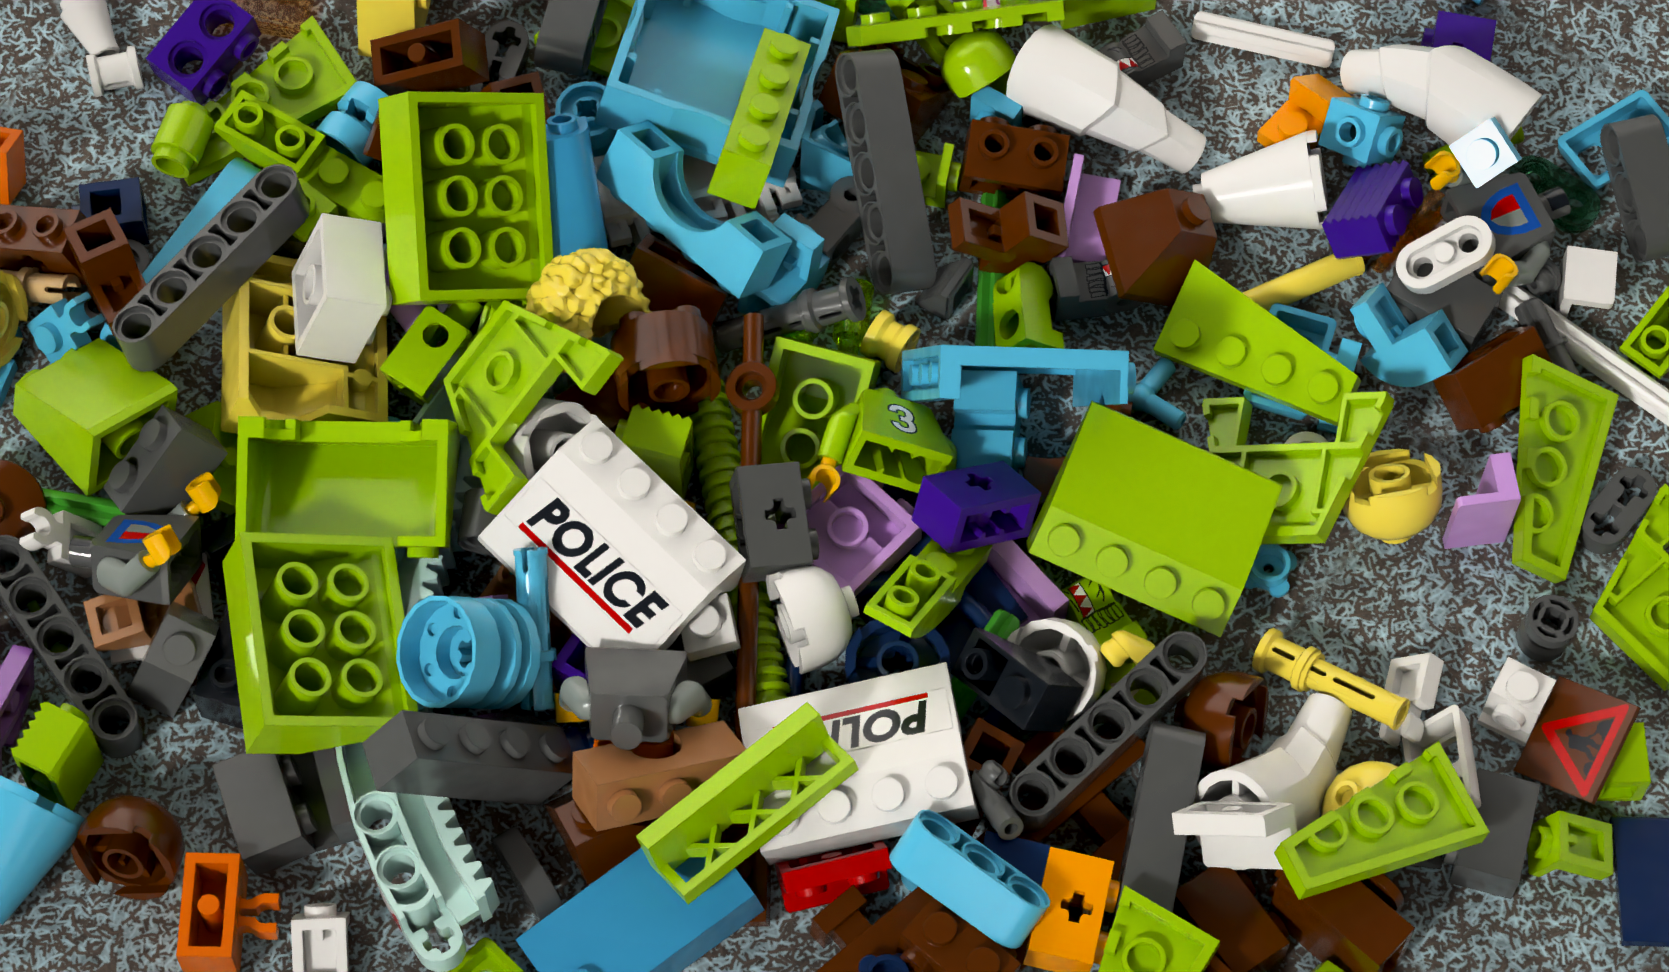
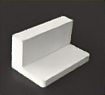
(1237, 831)

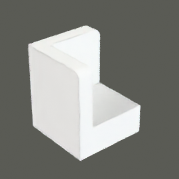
(1586, 279)

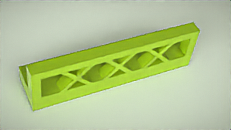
(738, 797)

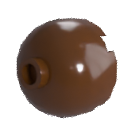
(1230, 711)
(131, 845)

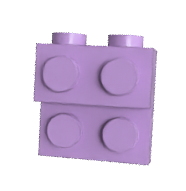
(860, 530)

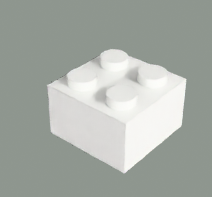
(340, 288)

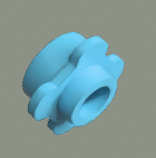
(1282, 563)

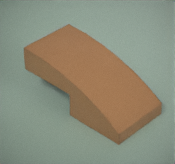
(130, 623)

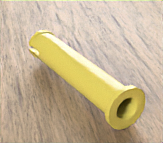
(1306, 281)

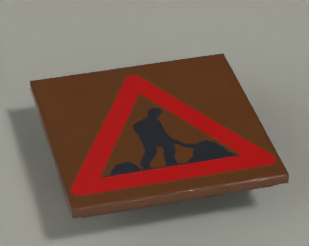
(1577, 739)

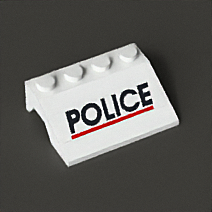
(621, 544)
(907, 754)

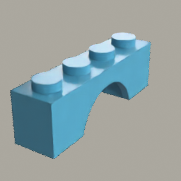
(648, 175)

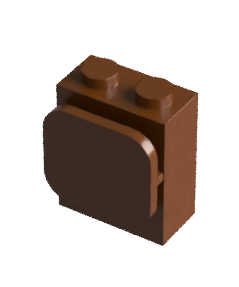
(1349, 925)

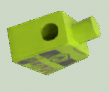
(417, 364)

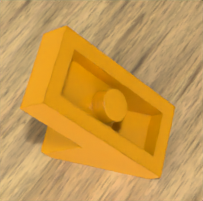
(1302, 111)

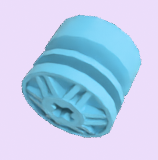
(468, 652)

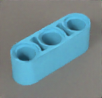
(969, 879)

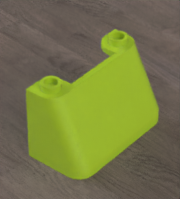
(349, 479)

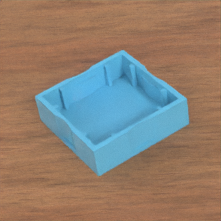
(689, 62)

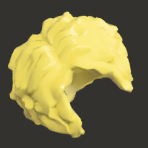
(587, 292)

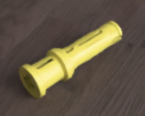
(1309, 670)

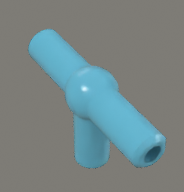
(1146, 400)

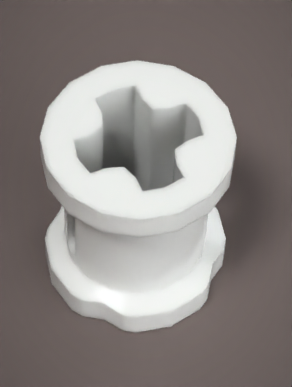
(115, 71)

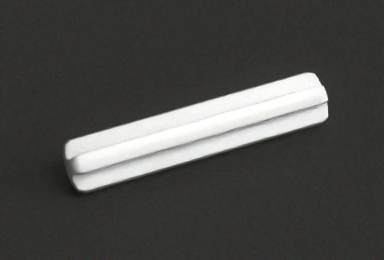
(1263, 39)

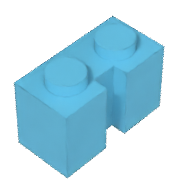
(990, 419)

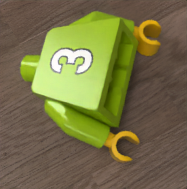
(883, 442)

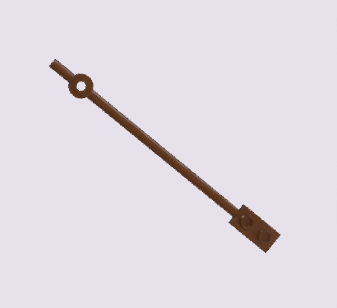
(743, 377)

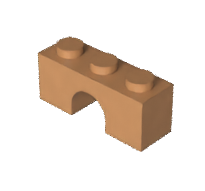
(625, 789)

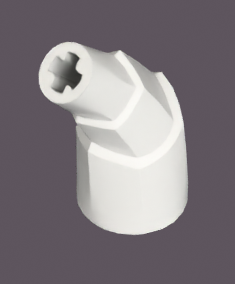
(1442, 85)
(1089, 95)
(1293, 768)

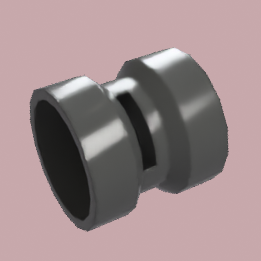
(1541, 638)

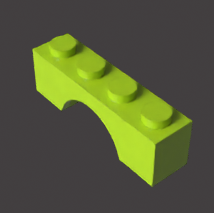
(759, 118)

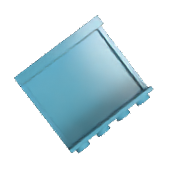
(1098, 375)

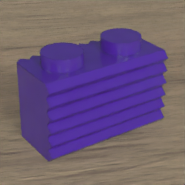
(1373, 210)

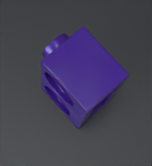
(193, 40)

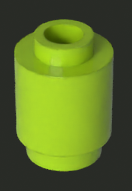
(182, 139)

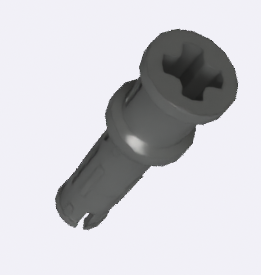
(810, 311)

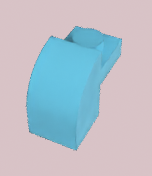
(800, 269)
(1405, 352)

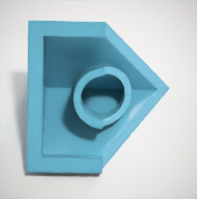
(823, 152)

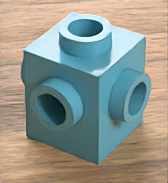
(1362, 130)

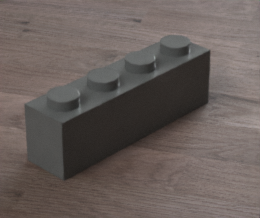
(479, 757)

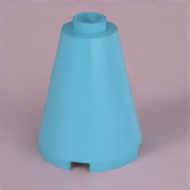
(31, 841)

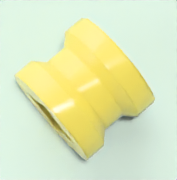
(888, 339)

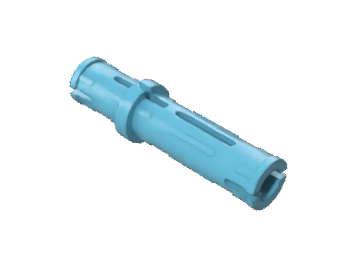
(534, 597)

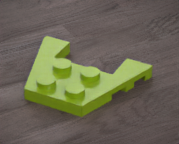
(505, 378)
(1313, 475)
(1636, 598)

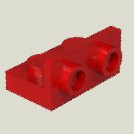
(825, 876)

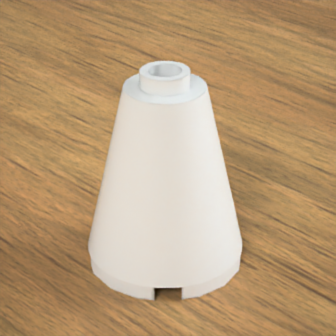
(1270, 186)

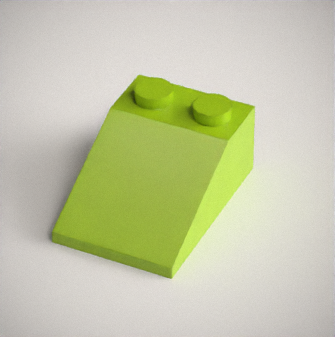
(812, 389)

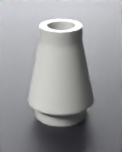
(91, 25)

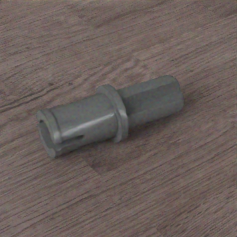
(1534, 313)

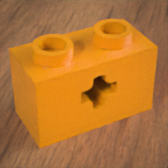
(1080, 883)

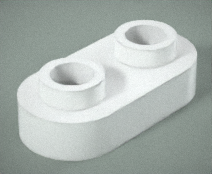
(1444, 250)

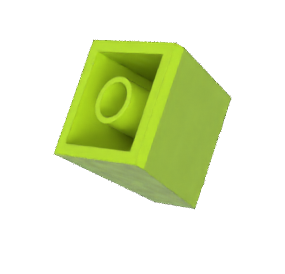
(90, 409)

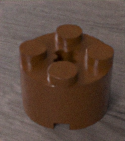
(666, 360)

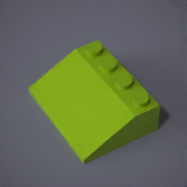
(465, 195)
(1154, 518)
(314, 638)

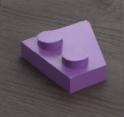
(15, 693)

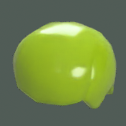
(975, 61)

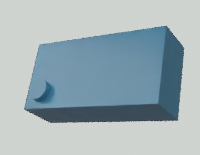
(639, 922)

